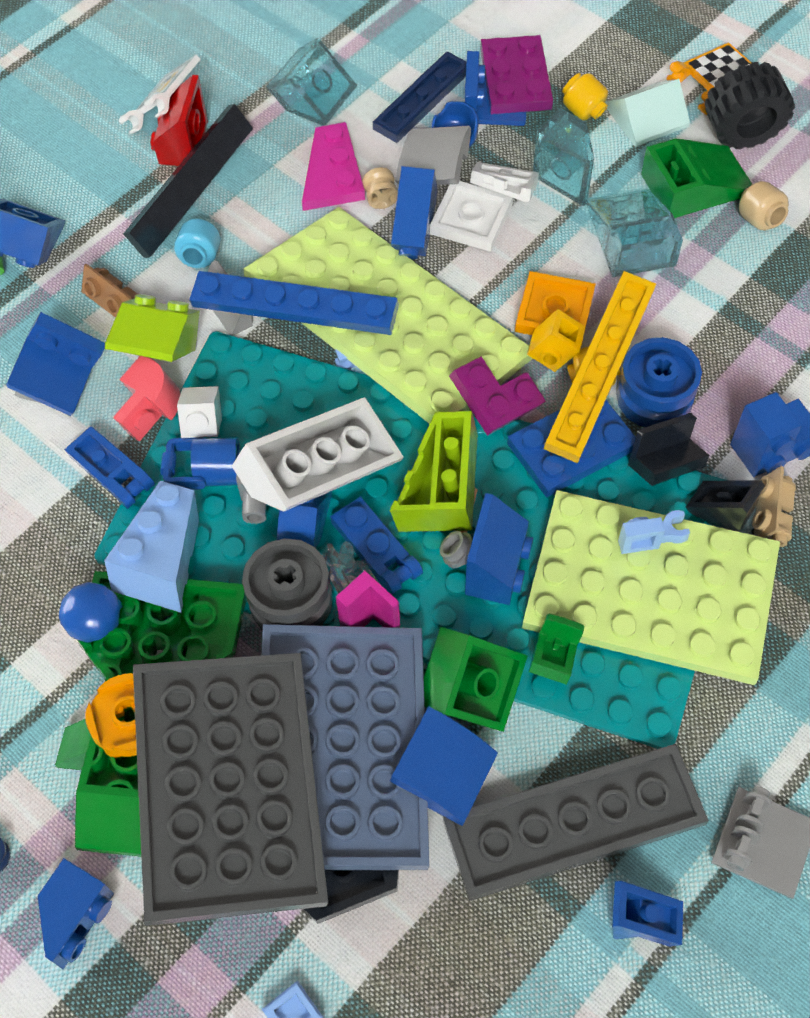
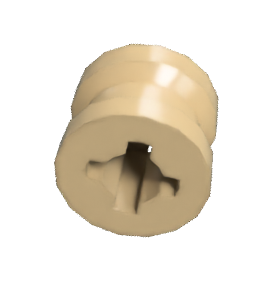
(380, 188)

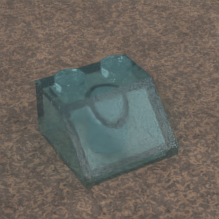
(312, 83)
(565, 156)

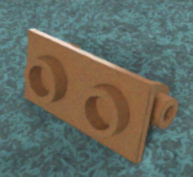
(105, 289)

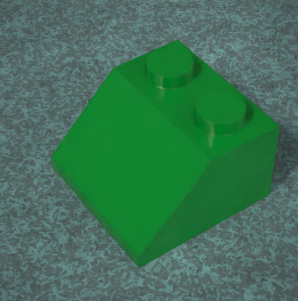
(472, 679)

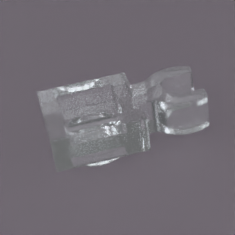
(343, 565)

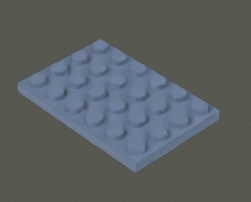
(361, 715)

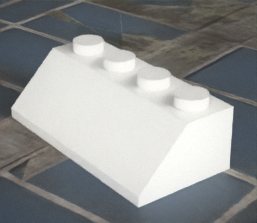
(316, 456)

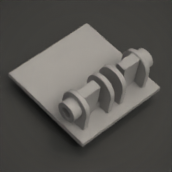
(764, 842)

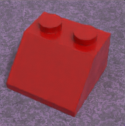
(181, 125)

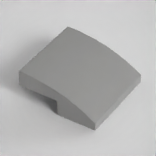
(437, 150)

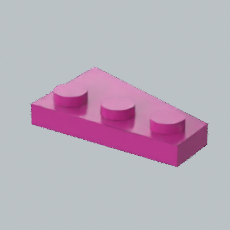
(332, 169)

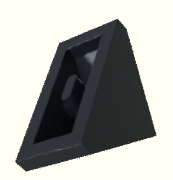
(726, 502)

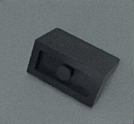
(666, 450)

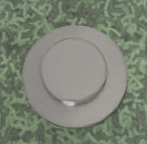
(456, 549)

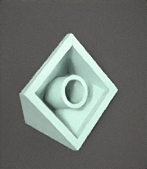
(650, 111)

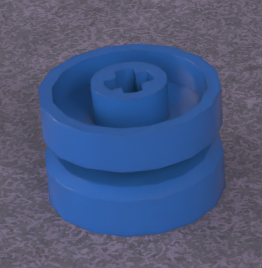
(658, 381)

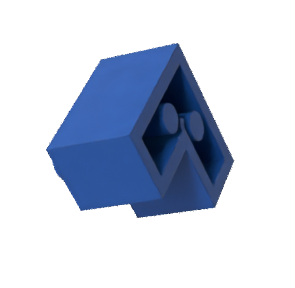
(772, 434)

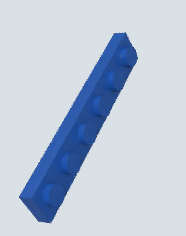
(295, 302)

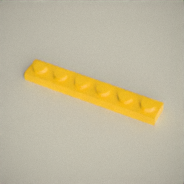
(599, 367)

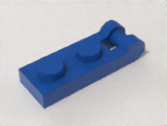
(109, 466)
(375, 545)

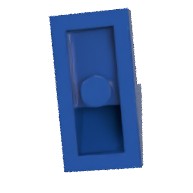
(646, 915)

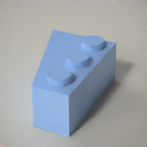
(156, 548)

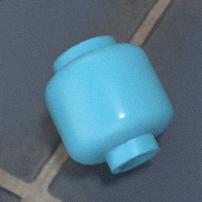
(197, 243)

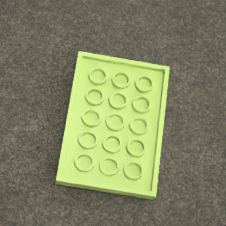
(676, 604)

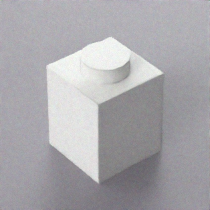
(199, 412)

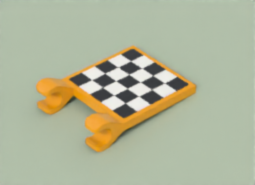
(709, 68)

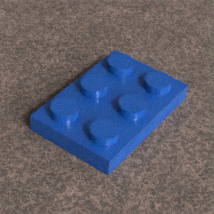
(551, 472)

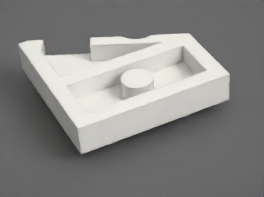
(505, 180)

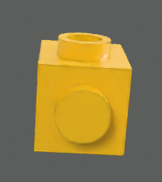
(556, 340)

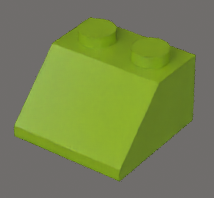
(154, 329)

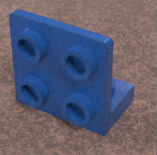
(477, 95)
(55, 364)

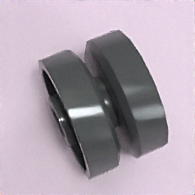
(288, 584)

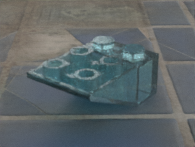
(635, 232)

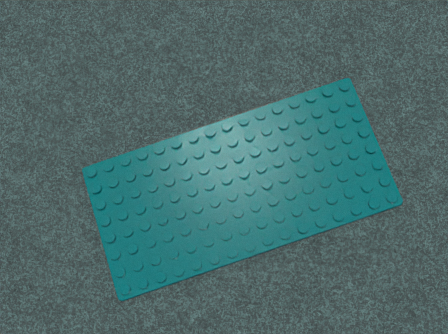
(276, 389)

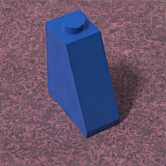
(414, 211)

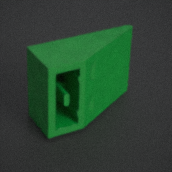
(693, 175)

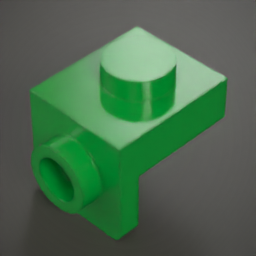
(556, 648)

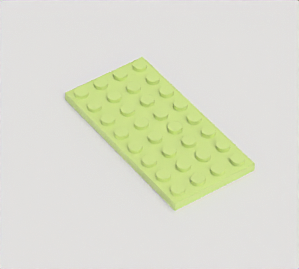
(432, 326)

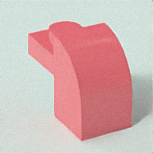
(152, 397)

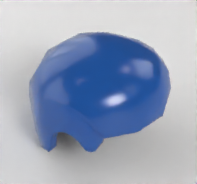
(458, 114)
(89, 612)

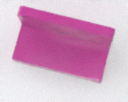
(365, 601)

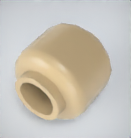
(763, 205)

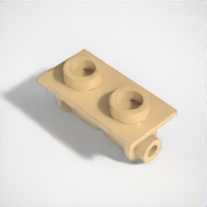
(776, 496)

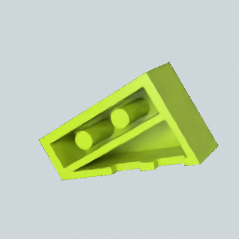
(442, 481)

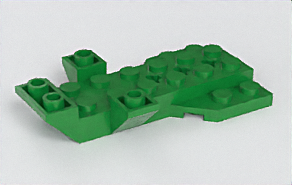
(108, 786)

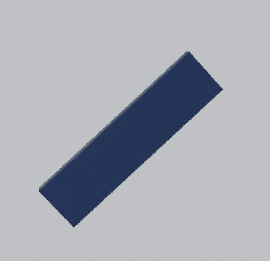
(421, 97)

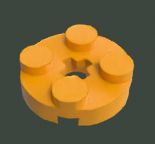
(102, 716)

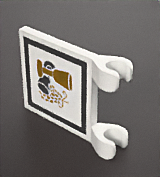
(160, 95)

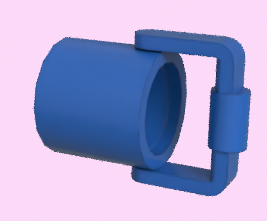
(210, 461)

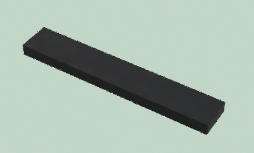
(188, 181)

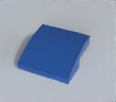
(444, 765)

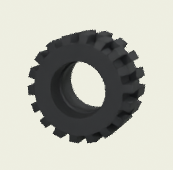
(749, 105)

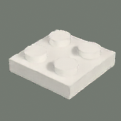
(471, 215)

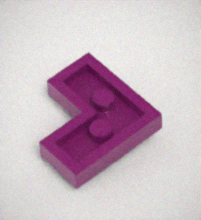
(491, 403)

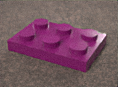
(516, 74)

